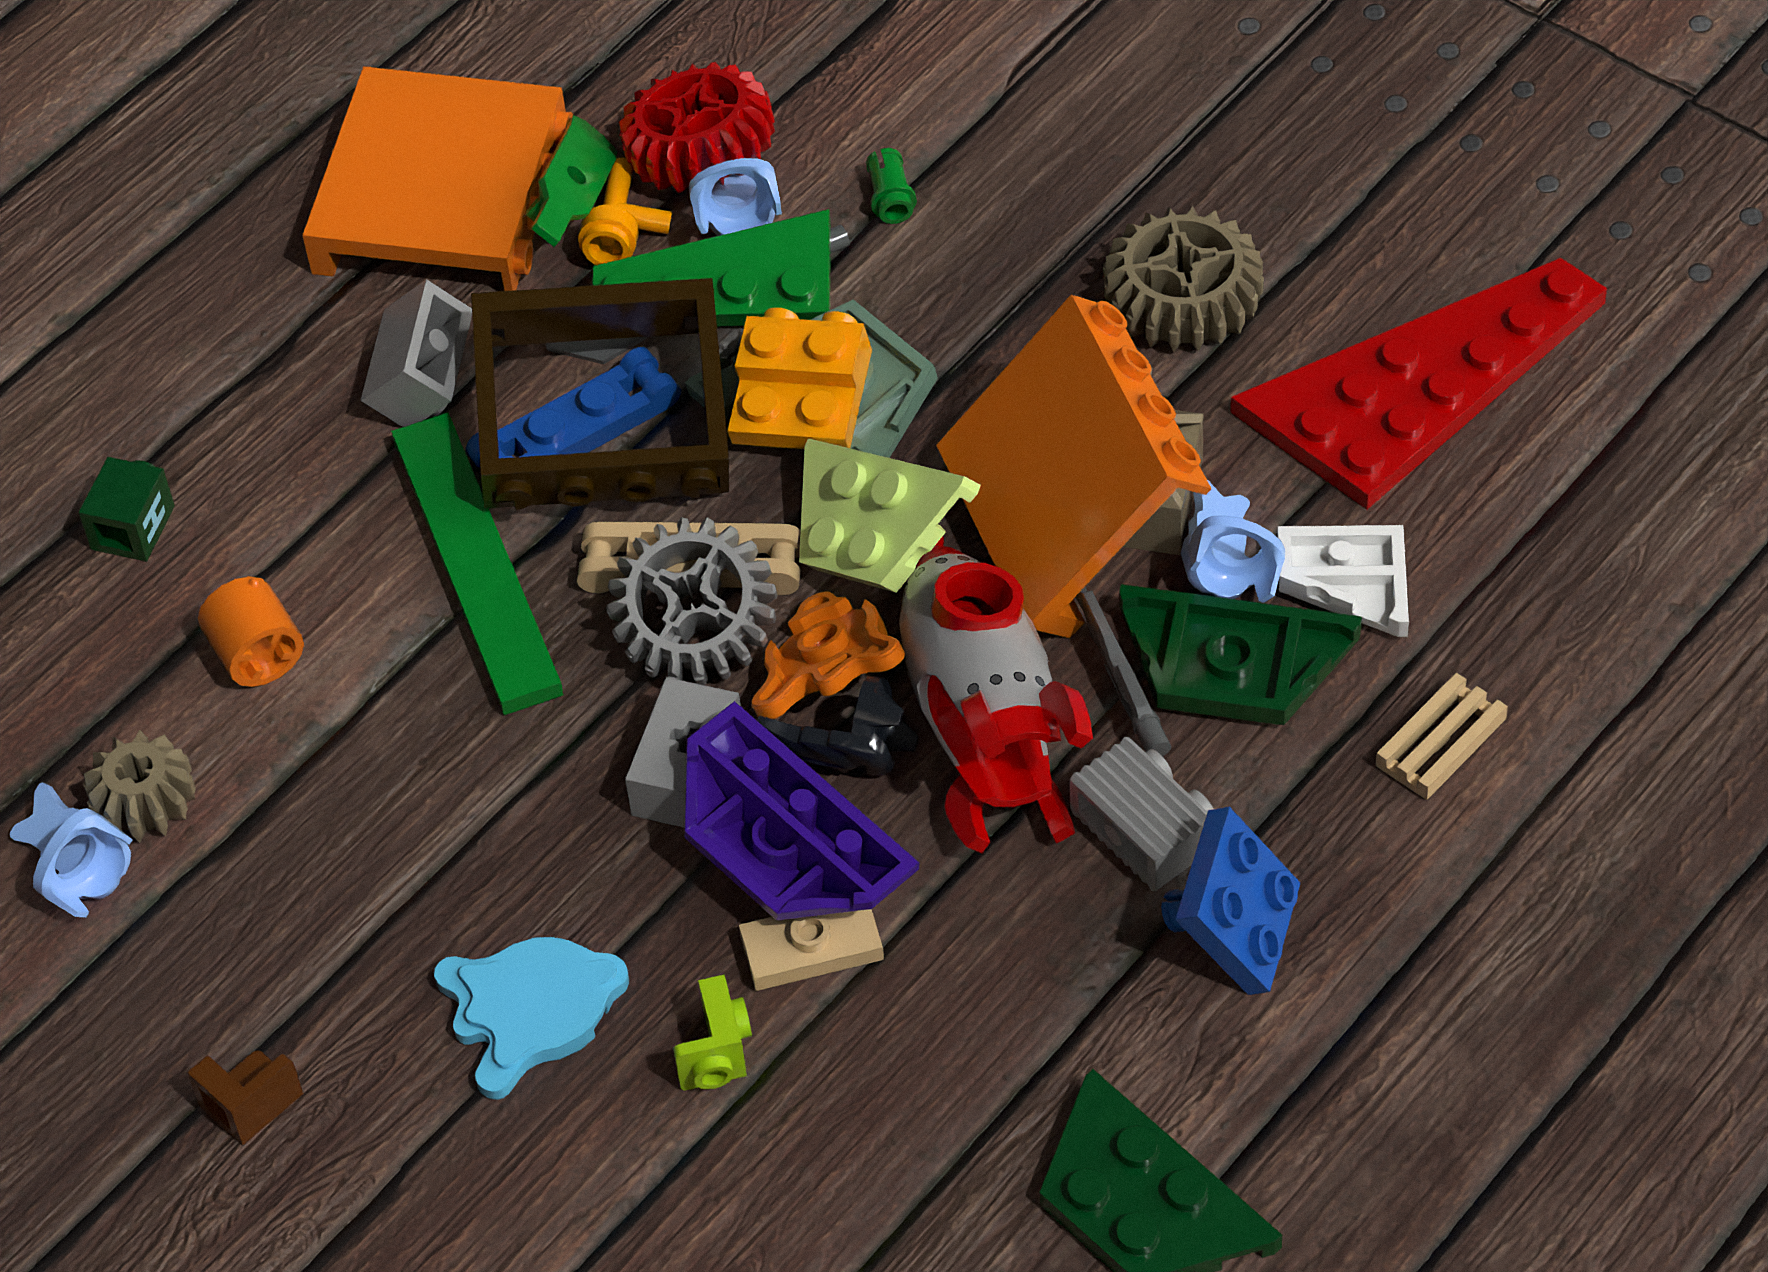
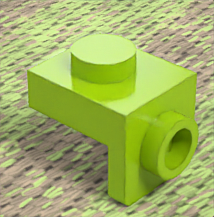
(720, 1057)

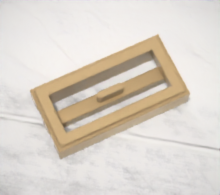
(1440, 703)

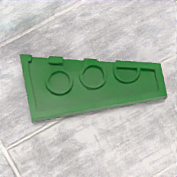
(751, 268)

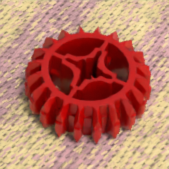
(695, 123)

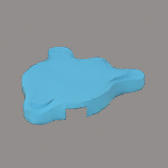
(529, 1004)

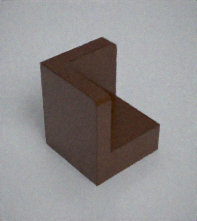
(248, 1094)

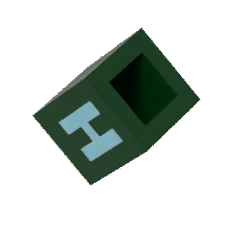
(127, 508)

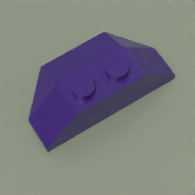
(782, 825)

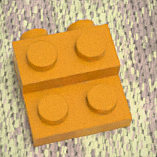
(799, 379)

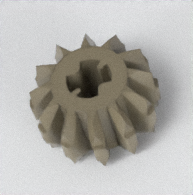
(140, 785)

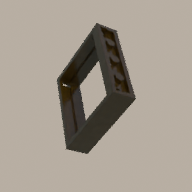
(599, 314)

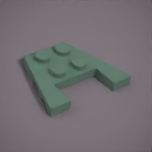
(892, 391)

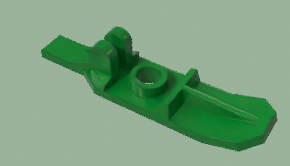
(571, 179)

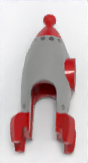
(987, 690)

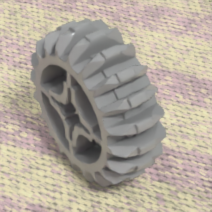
(680, 625)

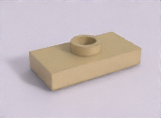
(809, 946)

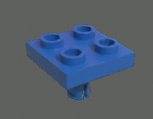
(1235, 901)

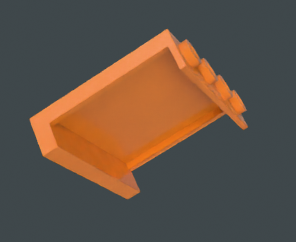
(436, 173)
(1069, 457)

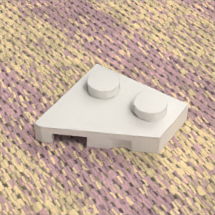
(1349, 571)

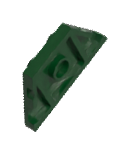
(1233, 653)
(1143, 1196)

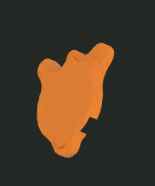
(825, 652)

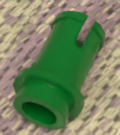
(892, 196)

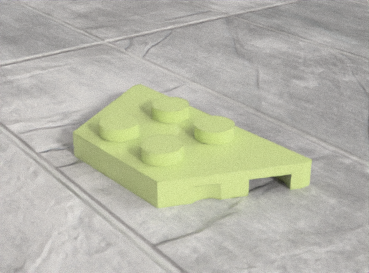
(872, 513)

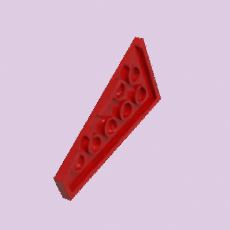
(1399, 396)

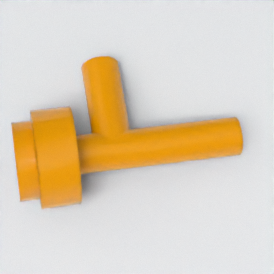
(612, 228)

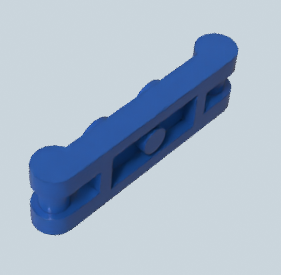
(590, 412)

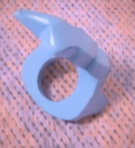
(740, 202)
(1216, 549)
(79, 845)

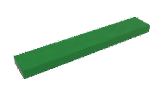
(477, 564)

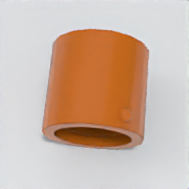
(250, 631)

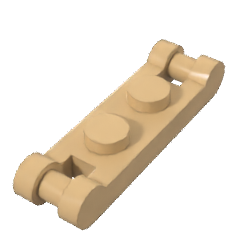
(605, 539)

